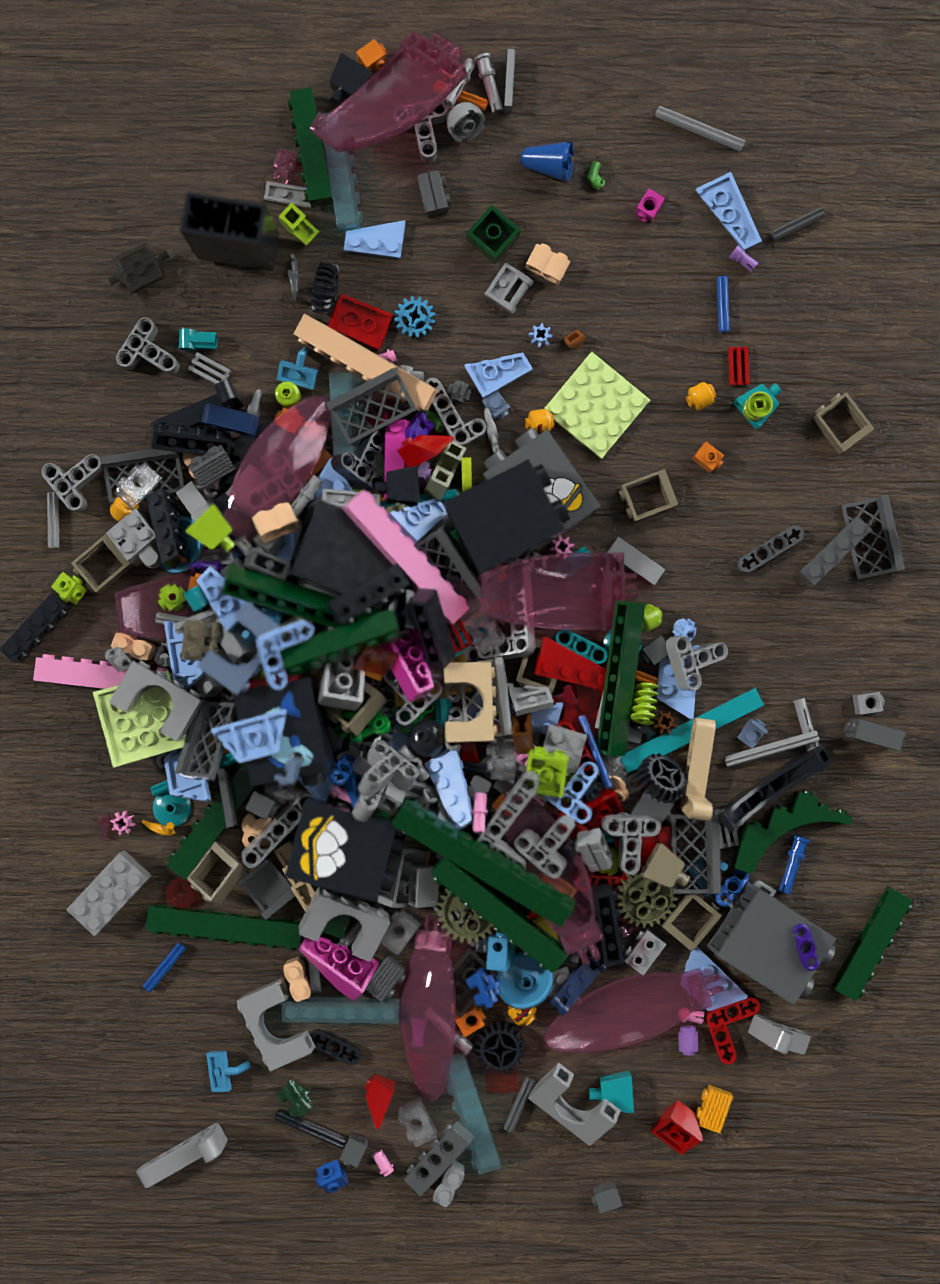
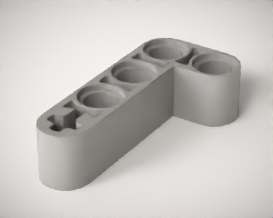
(450, 411)
(365, 805)

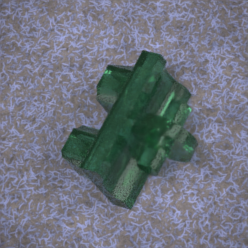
(297, 1096)

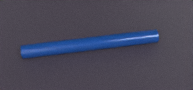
(595, 752)

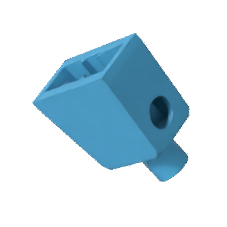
(500, 952)

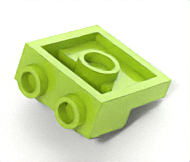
(551, 770)

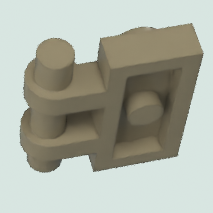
(194, 636)

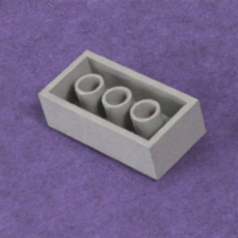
(341, 684)
(109, 893)

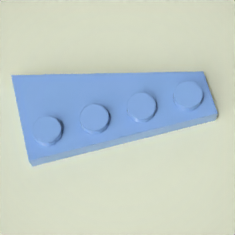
(729, 207)
(451, 786)

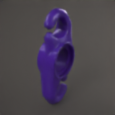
(204, 565)
(805, 956)

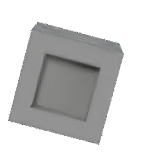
(860, 703)

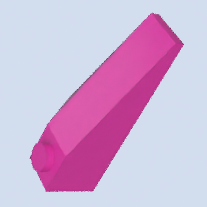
(394, 436)
(339, 966)

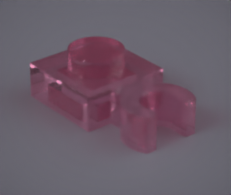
(284, 163)

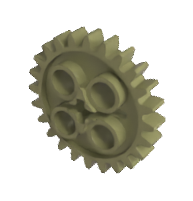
(453, 903)
(652, 910)

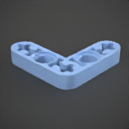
(276, 644)

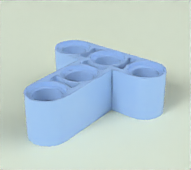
(575, 796)

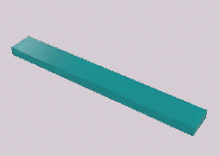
(681, 735)

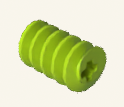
(643, 702)

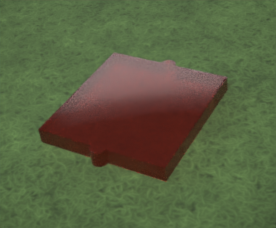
(375, 661)
(502, 1083)

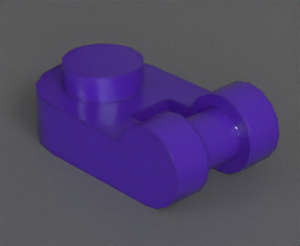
(415, 429)

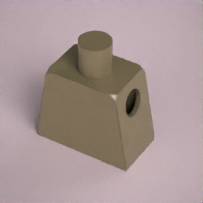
(664, 868)

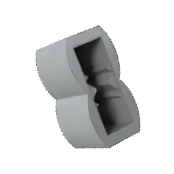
(448, 1183)

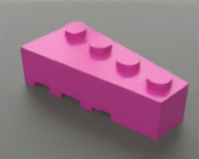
(410, 666)

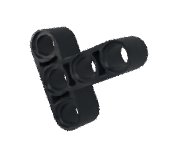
(358, 462)

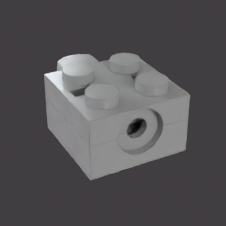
(136, 540)

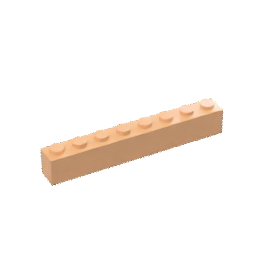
(361, 360)

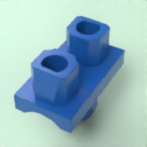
(487, 987)

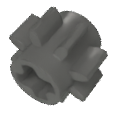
(458, 391)

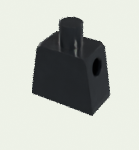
(347, 78)
(400, 486)

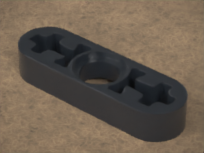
(349, 1047)

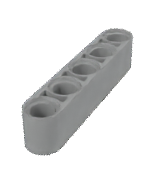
(267, 832)

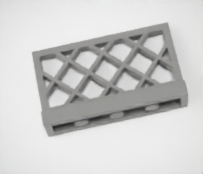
(502, 696)

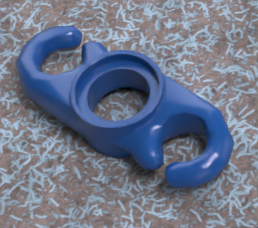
(343, 776)
(740, 883)

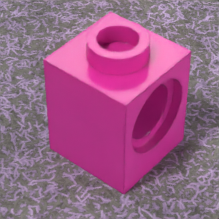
(649, 198)

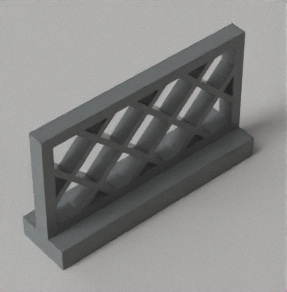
(363, 390)
(136, 458)
(889, 532)
(457, 558)
(198, 739)
(711, 857)

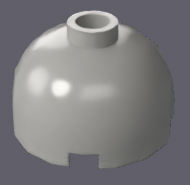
(465, 121)

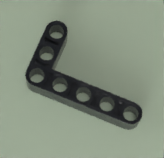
(226, 396)

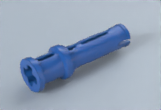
(796, 855)

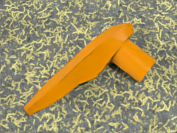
(160, 828)

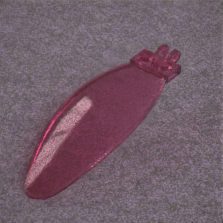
(277, 464)
(580, 927)
(429, 1009)
(630, 1011)

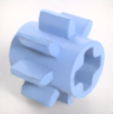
(541, 330)
(684, 628)

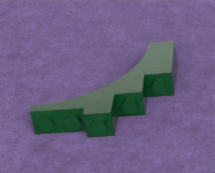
(779, 821)

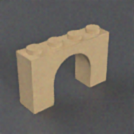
(480, 677)

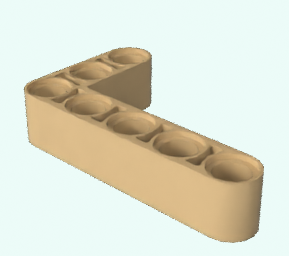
(697, 769)

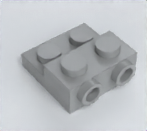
(567, 741)

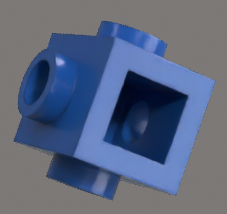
(331, 1176)

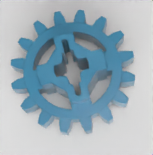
(421, 320)

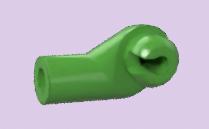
(593, 177)
(433, 416)

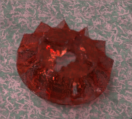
(177, 900)

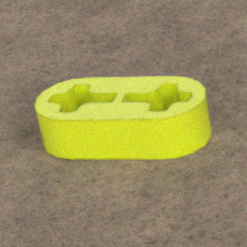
(466, 474)

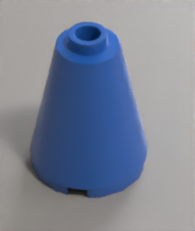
(550, 160)

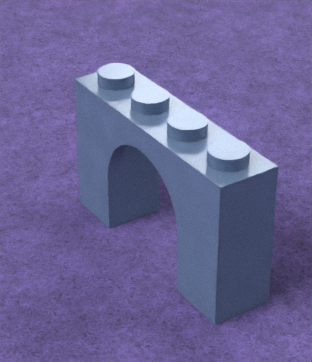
(236, 676)

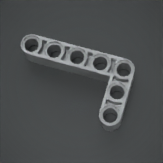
(515, 643)
(504, 822)
(204, 1144)

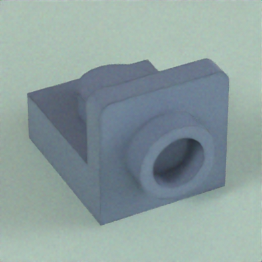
(496, 405)
(752, 732)
(292, 768)

